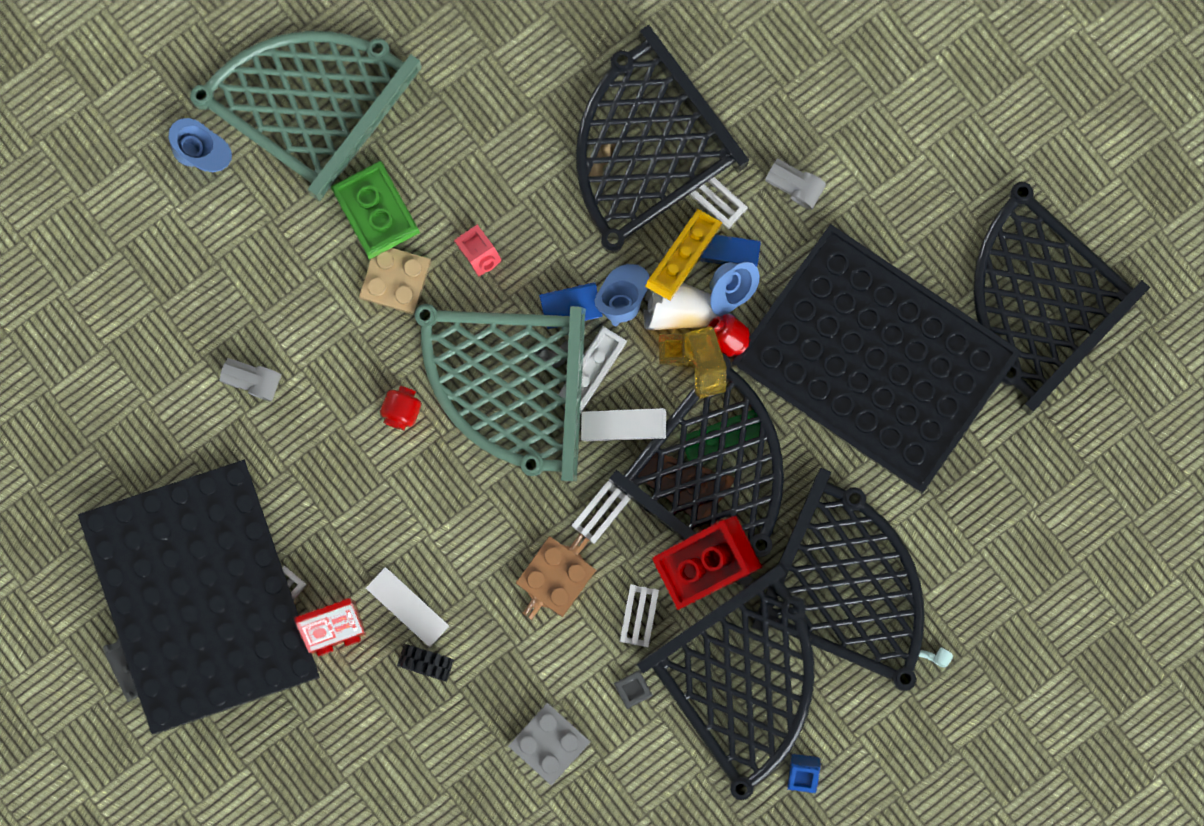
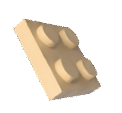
(395, 280)

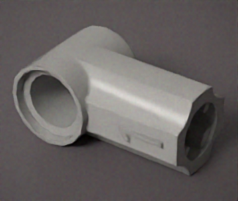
(803, 187)
(257, 381)

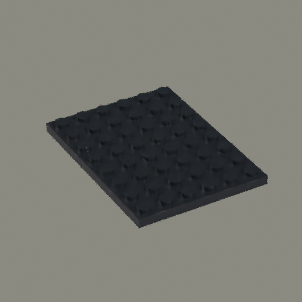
(876, 358)
(198, 597)

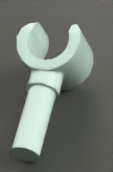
(941, 659)

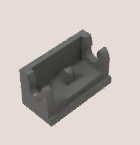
(118, 663)

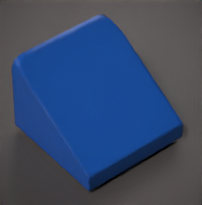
(804, 773)

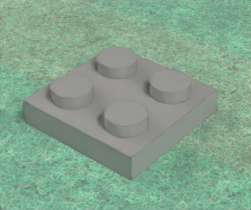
(549, 744)

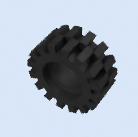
(425, 662)

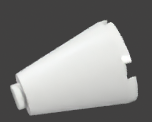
(687, 309)

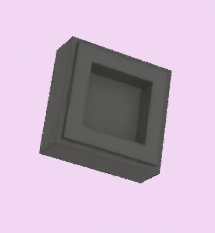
(633, 689)

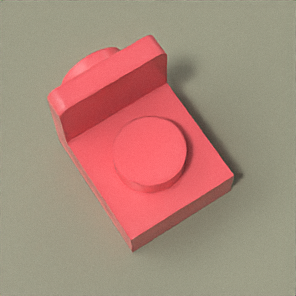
(478, 250)

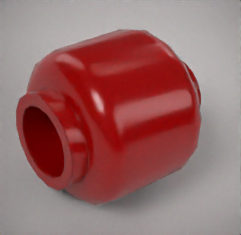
(731, 334)
(400, 408)

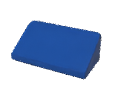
(731, 249)
(580, 296)

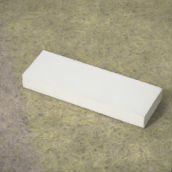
(598, 362)
(623, 424)
(407, 607)

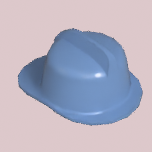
(198, 146)
(732, 286)
(622, 293)

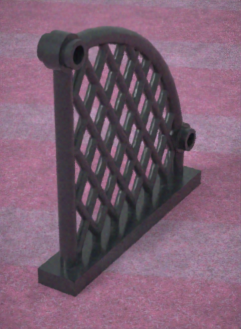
(729, 152)
(1127, 294)
(630, 481)
(913, 595)
(660, 662)

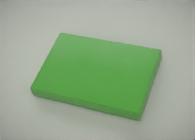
(375, 209)

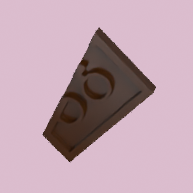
(687, 475)

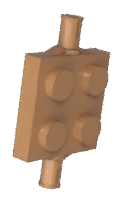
(555, 576)

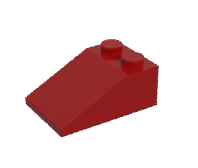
(706, 562)

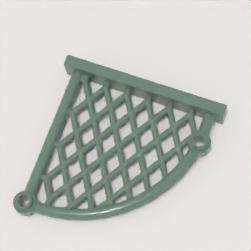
(321, 178)
(571, 325)

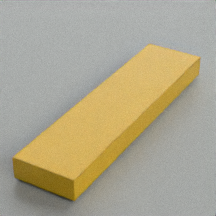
(683, 254)

